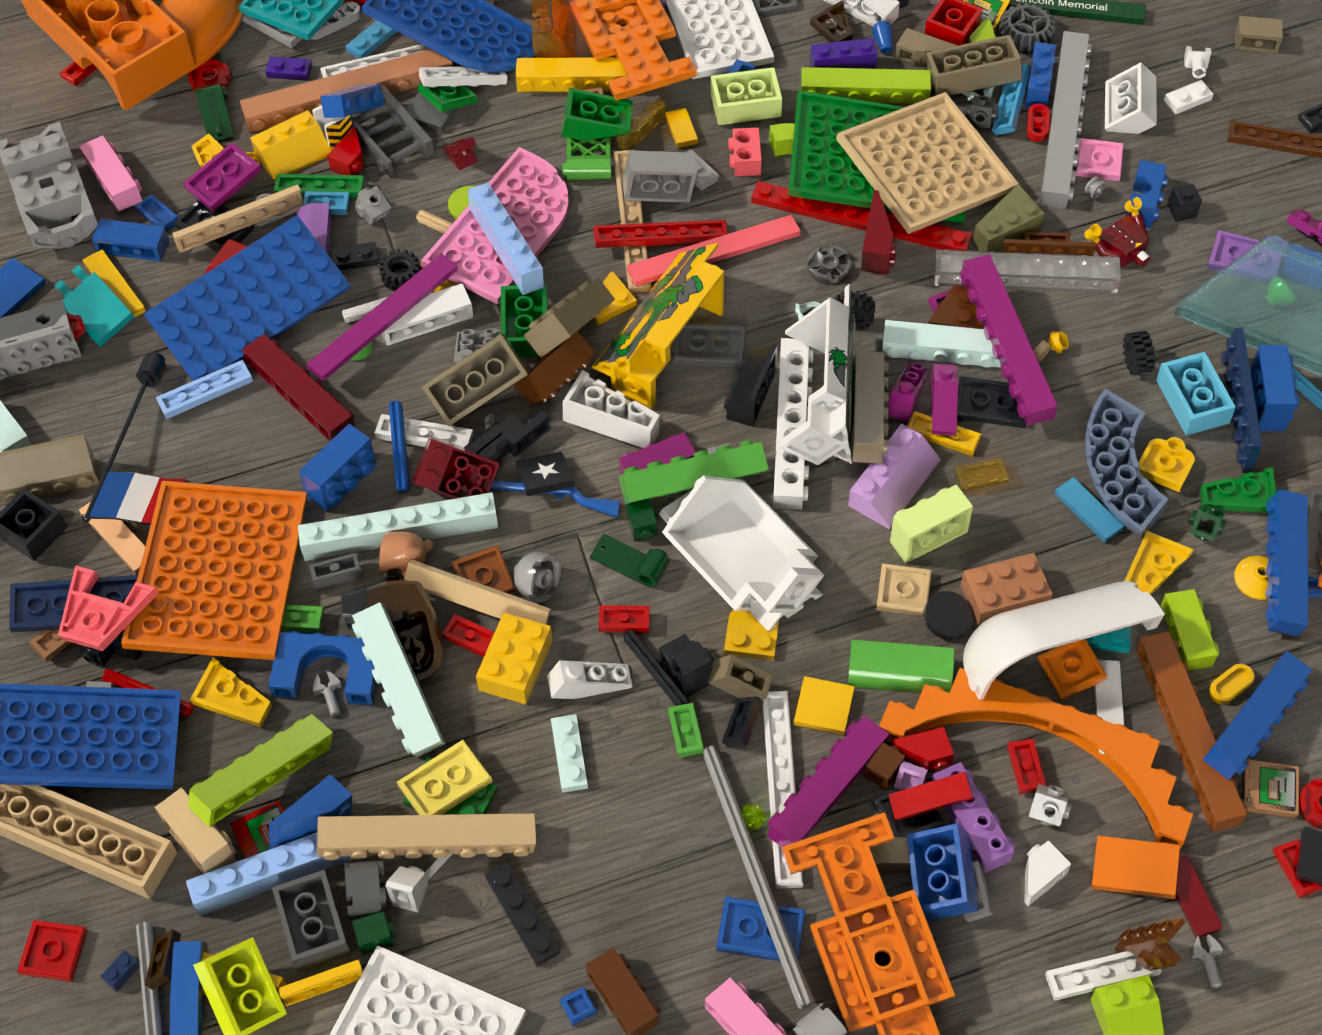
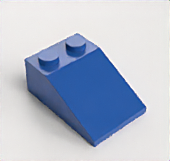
(301, 818)

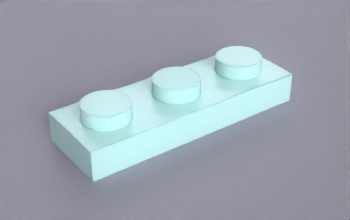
(569, 753)

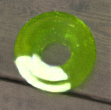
(753, 816)

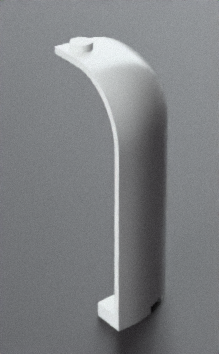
(1053, 623)

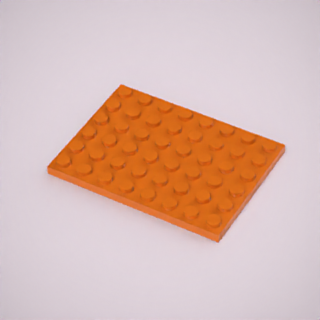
(219, 570)

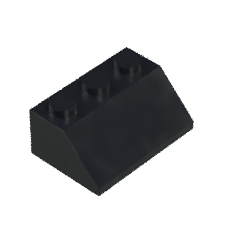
(752, 385)

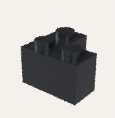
(687, 663)

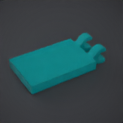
(97, 305)

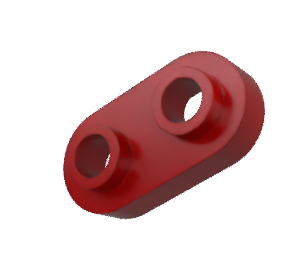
(1038, 122)

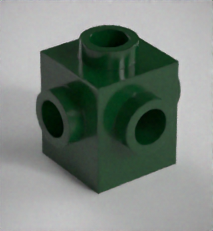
(1207, 531)

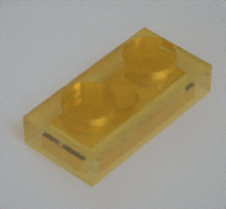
(981, 474)

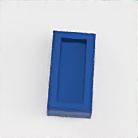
(156, 212)

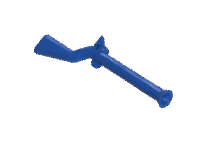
(605, 506)

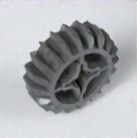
(1027, 25)

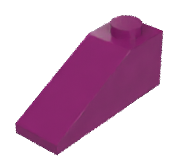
(944, 399)

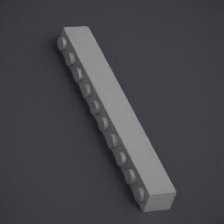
(1064, 120)

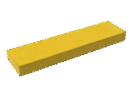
(112, 278)

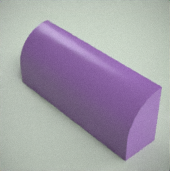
(318, 221)

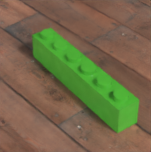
(682, 473)

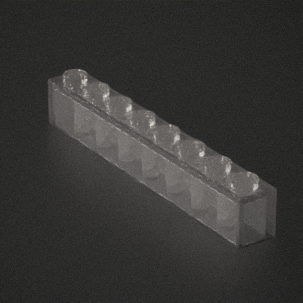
(1036, 270)

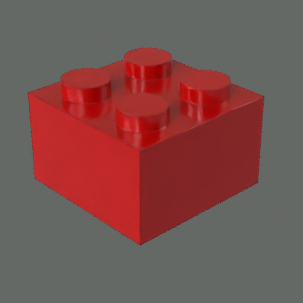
(953, 21)

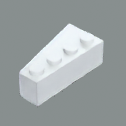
(871, 10)
(609, 412)

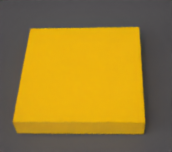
(824, 705)

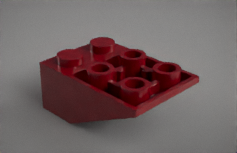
(454, 470)

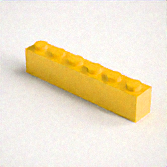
(566, 73)

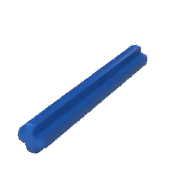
(399, 446)

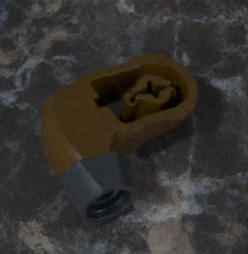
(411, 617)

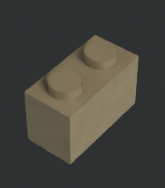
(1258, 34)
(740, 678)

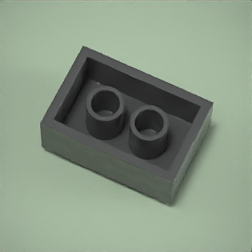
(311, 921)

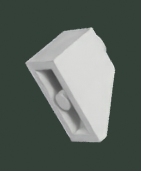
(1043, 870)
(407, 888)

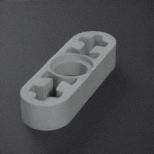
(350, 13)

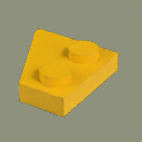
(623, 299)

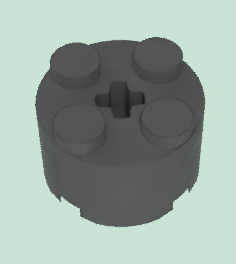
(364, 888)

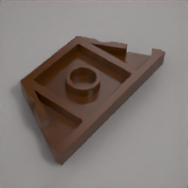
(956, 310)

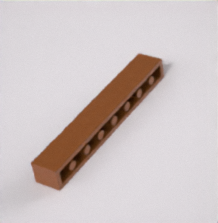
(1189, 730)

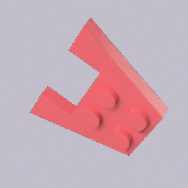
(98, 620)

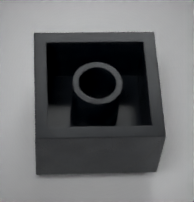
(30, 524)

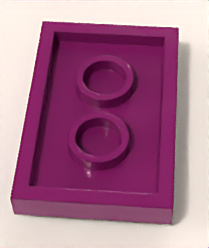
(222, 177)

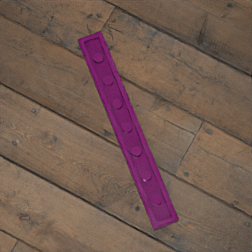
(382, 317)

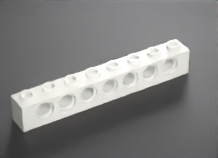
(792, 408)

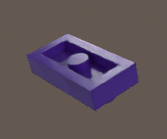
(288, 68)

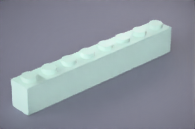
(426, 520)

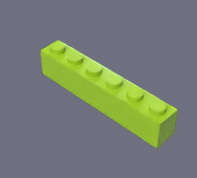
(869, 84)
(259, 770)

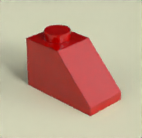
(346, 155)
(927, 749)

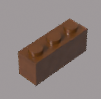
(623, 993)

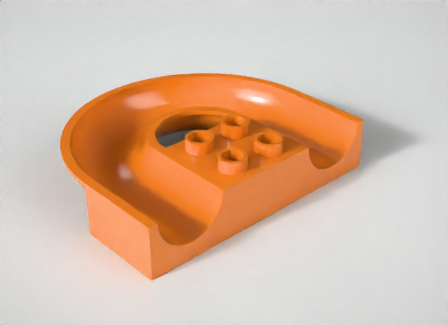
(135, 40)

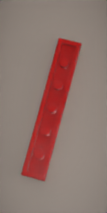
(658, 233)

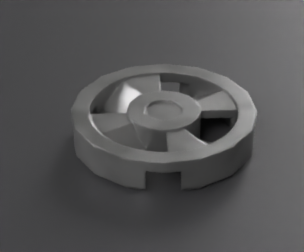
(829, 264)

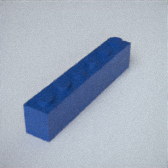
(1287, 563)
(1257, 715)

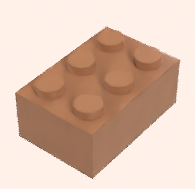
(1004, 586)

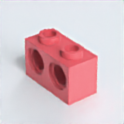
(746, 151)

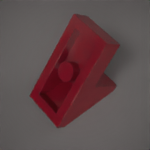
(461, 152)

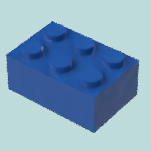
(1274, 387)
(338, 468)
(943, 871)

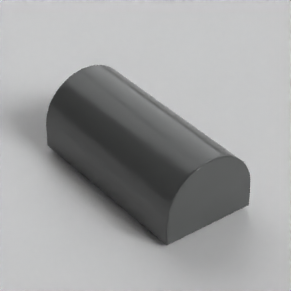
(335, 571)

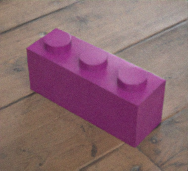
(662, 451)

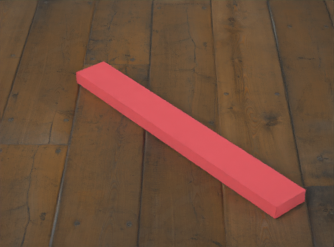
(728, 246)

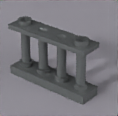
(400, 118)

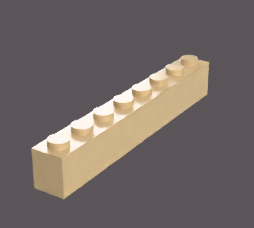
(425, 835)

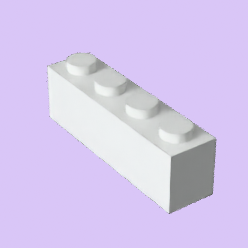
(431, 313)

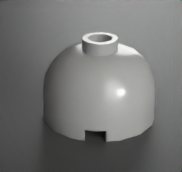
(536, 575)

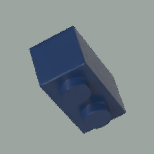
(120, 970)

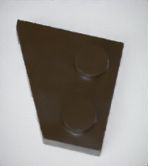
(833, 24)

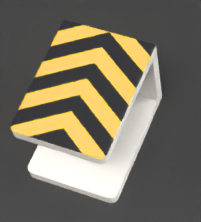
(333, 128)

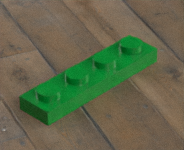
(321, 183)

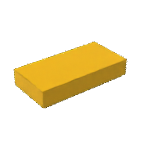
(681, 128)

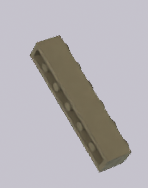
(869, 408)

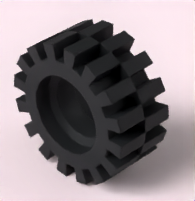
(395, 261)
(862, 306)
(1139, 352)

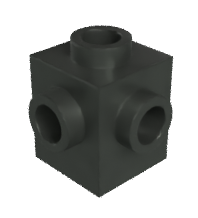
(981, 112)

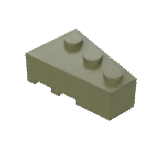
(1008, 221)

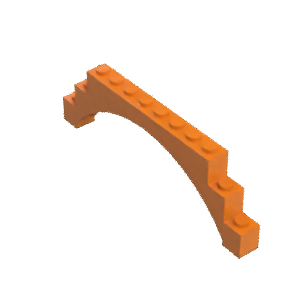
(1126, 751)

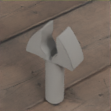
(328, 692)
(1208, 958)

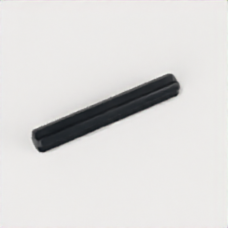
(655, 668)

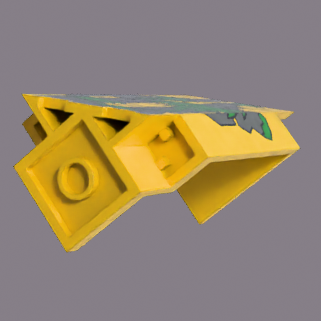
(644, 341)

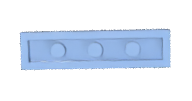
(204, 389)

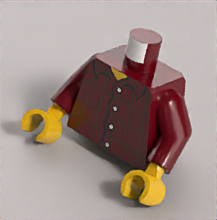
(1124, 238)

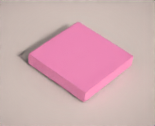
(1099, 159)

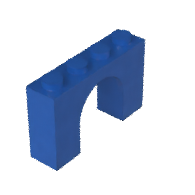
(299, 650)

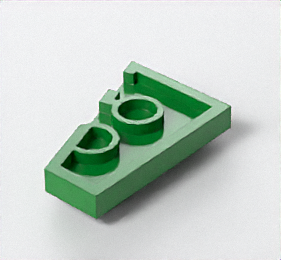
(1242, 493)

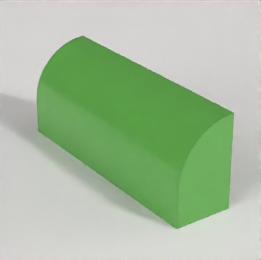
(899, 666)

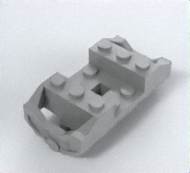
(48, 189)

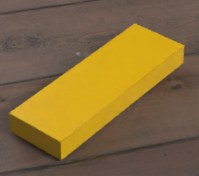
(964, 441)
(321, 983)

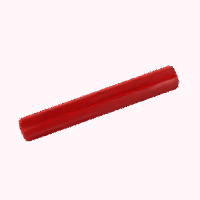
(123, 681)

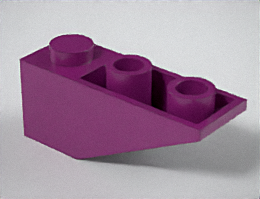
(907, 391)

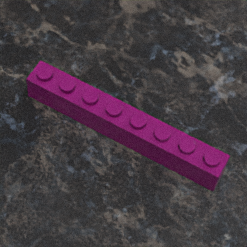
(1008, 340)

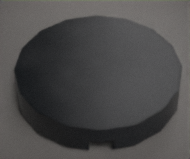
(948, 615)

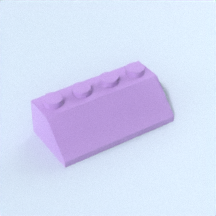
(894, 483)

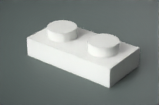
(1188, 97)

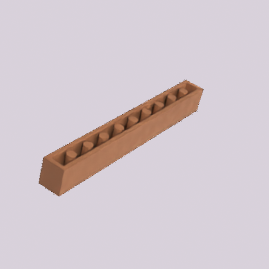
(394, 75)

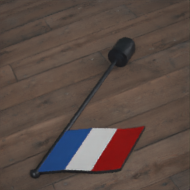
(130, 495)

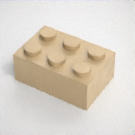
(203, 844)

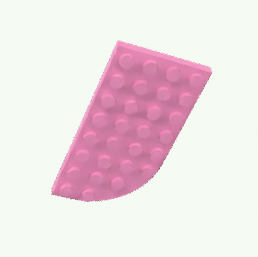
(538, 207)

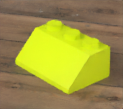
(240, 989)

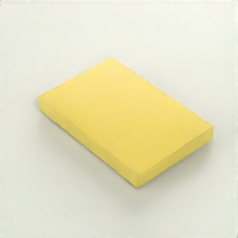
(444, 781)

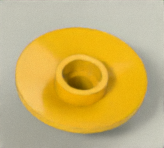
(1249, 579)

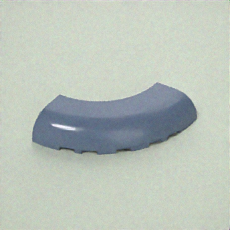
(1115, 467)

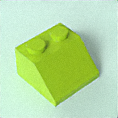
(1128, 1008)

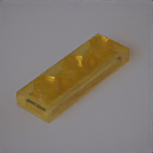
(642, 125)

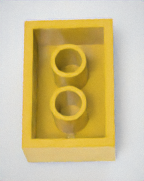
(514, 658)

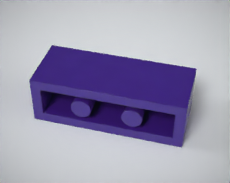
(845, 54)

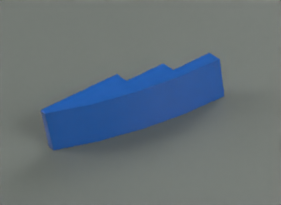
(186, 989)

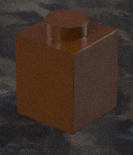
(884, 765)

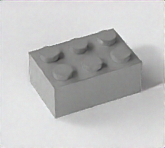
(659, 176)

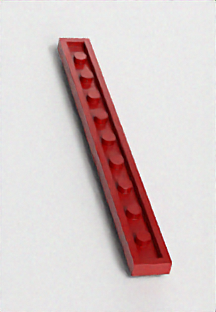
(857, 217)

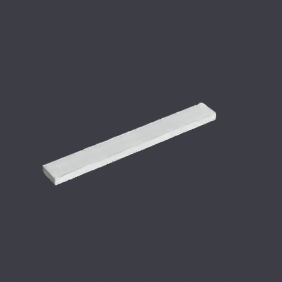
(780, 774)

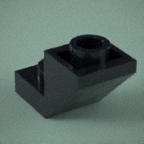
(102, 657)

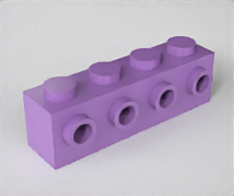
(984, 828)

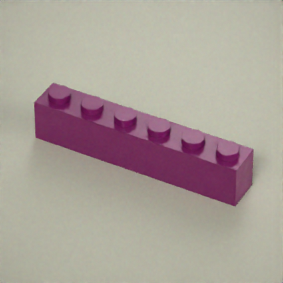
(827, 784)

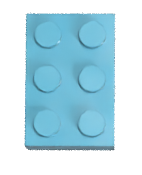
(1195, 393)

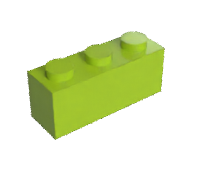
(1190, 629)

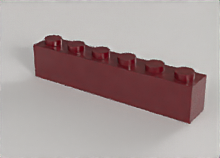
(297, 387)

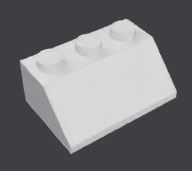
(1131, 101)

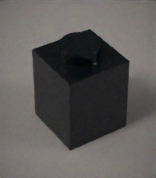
(1184, 202)

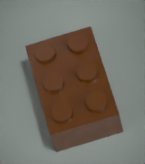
(555, 369)

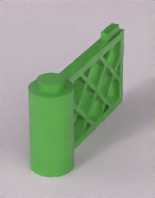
(588, 165)

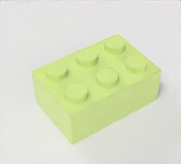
(746, 96)
(930, 523)

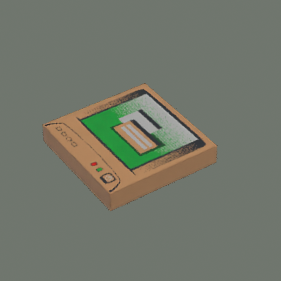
(1271, 788)

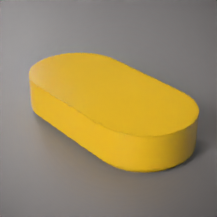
(1231, 684)

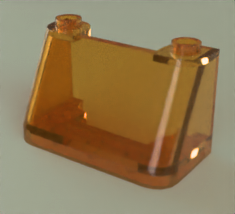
(555, 30)

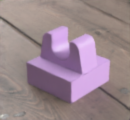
(910, 776)

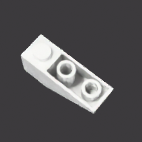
(587, 679)

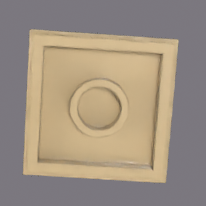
(903, 589)

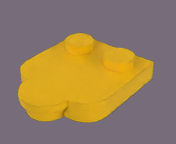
(1166, 462)
(749, 638)

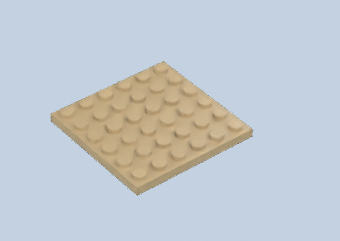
(927, 162)

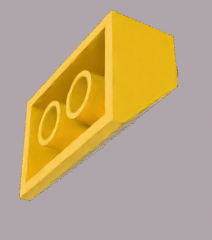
(291, 145)

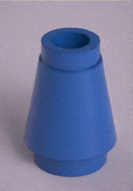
(883, 35)

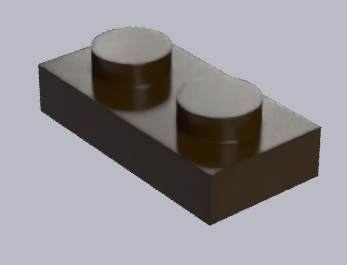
(161, 960)

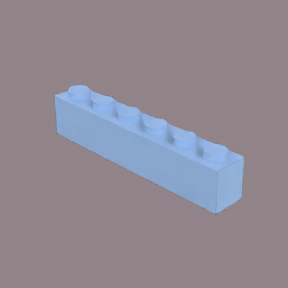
(505, 238)
(257, 874)

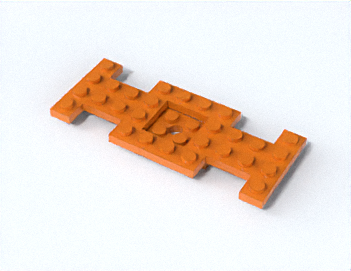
(633, 44)
(872, 923)

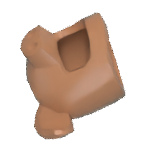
(400, 548)

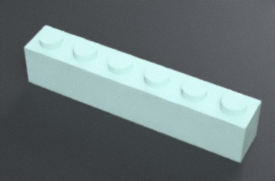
(937, 343)
(398, 680)

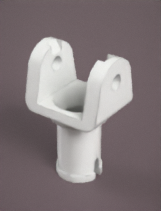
(1197, 61)

